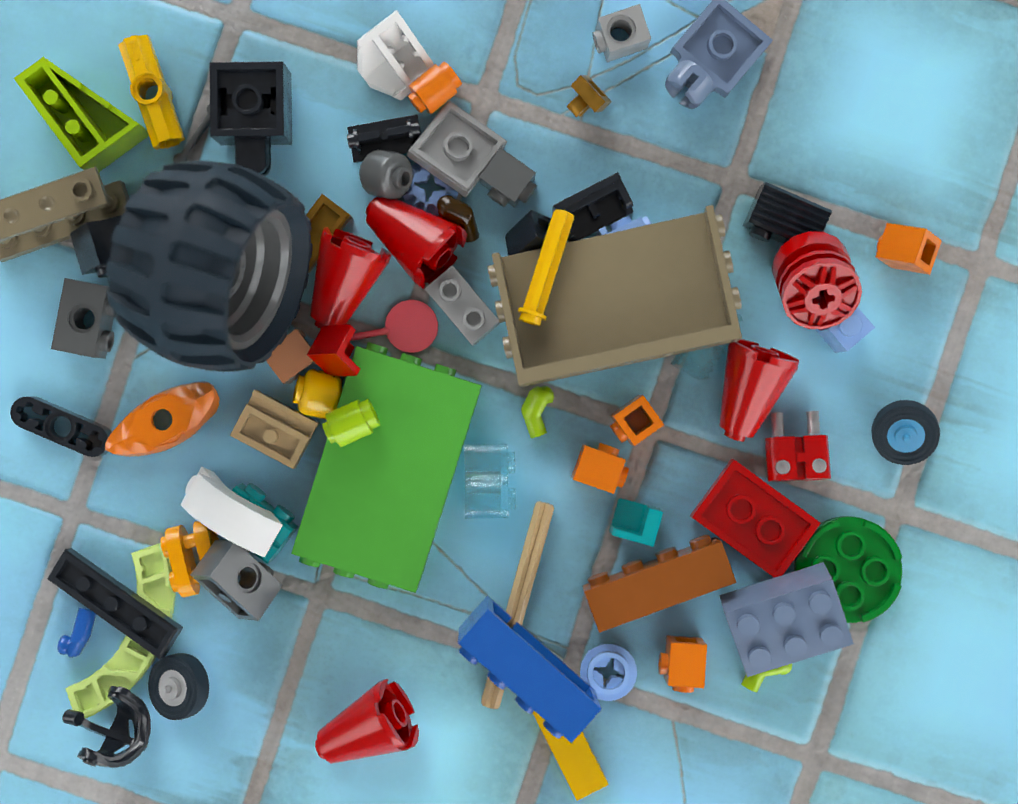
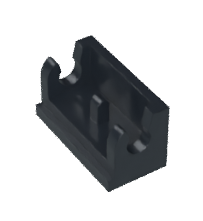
(596, 206)

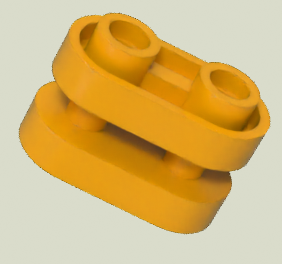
(178, 547)

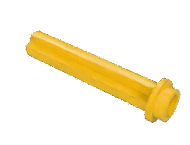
(546, 268)

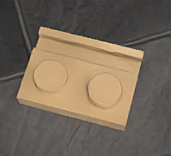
(274, 429)

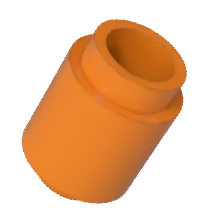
(434, 88)

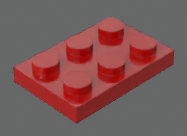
(755, 519)

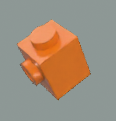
(908, 248)
(635, 421)
(600, 467)
(683, 663)

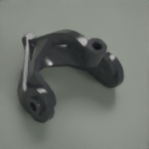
(128, 708)

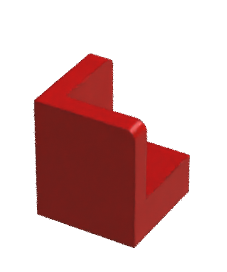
(333, 349)

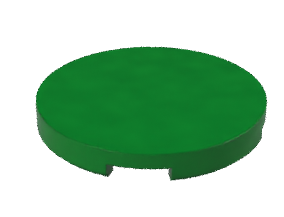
(861, 563)

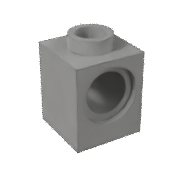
(632, 22)

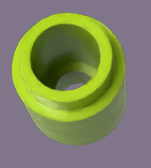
(351, 422)

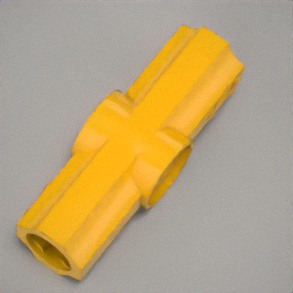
(144, 73)

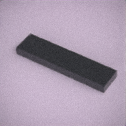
(115, 603)

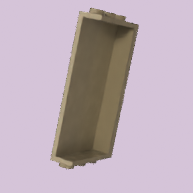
(622, 299)

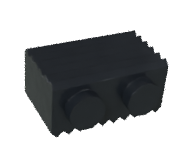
(783, 215)

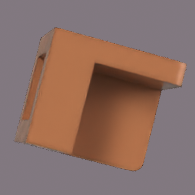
(290, 357)

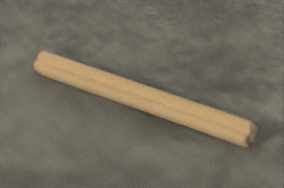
(523, 583)

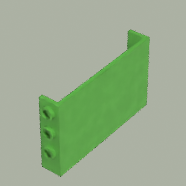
(385, 493)

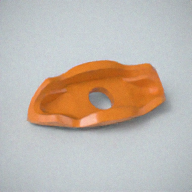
(190, 409)

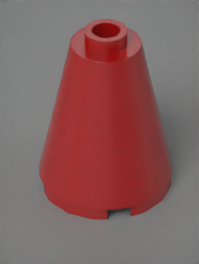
(415, 238)
(344, 276)
(752, 386)
(370, 726)

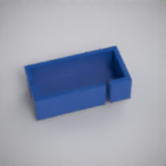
(529, 670)

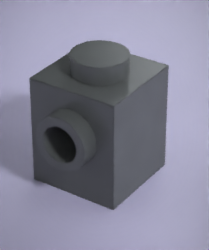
(508, 179)

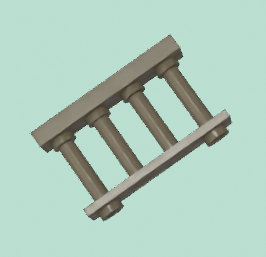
(55, 210)

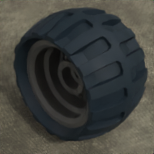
(210, 265)

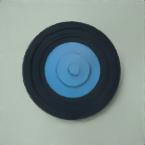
(905, 432)

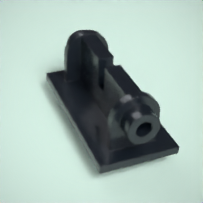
(389, 135)

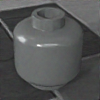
(386, 174)

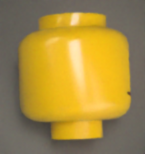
(317, 393)

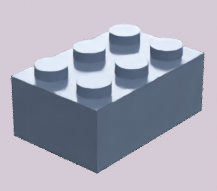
(786, 619)

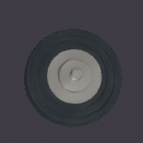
(178, 686)

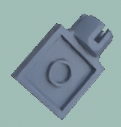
(714, 53)

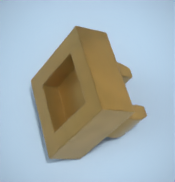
(589, 96)

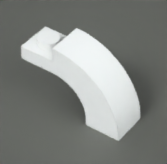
(230, 514)

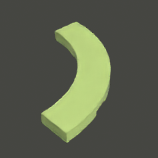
(131, 659)

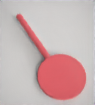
(408, 326)

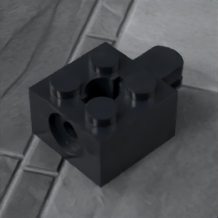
(251, 110)

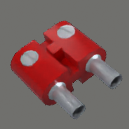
(797, 457)

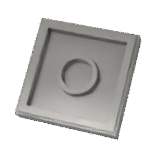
(456, 148)

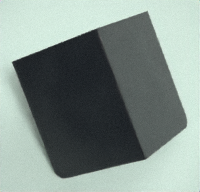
(527, 233)

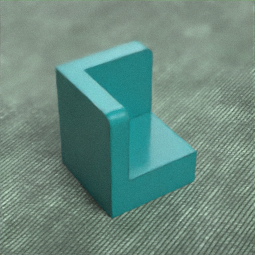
(636, 522)

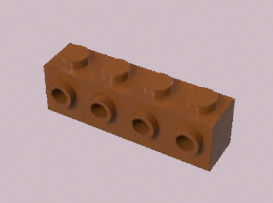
(658, 583)

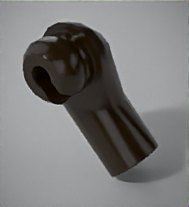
(460, 214)

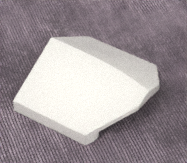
(391, 57)

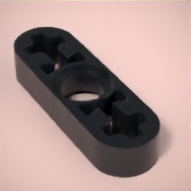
(35, 425)

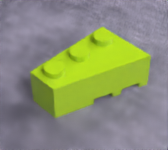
(82, 120)

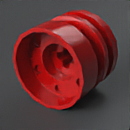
(816, 280)

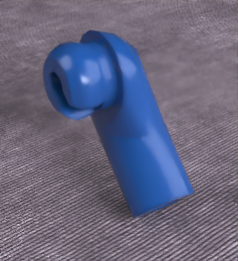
(80, 635)

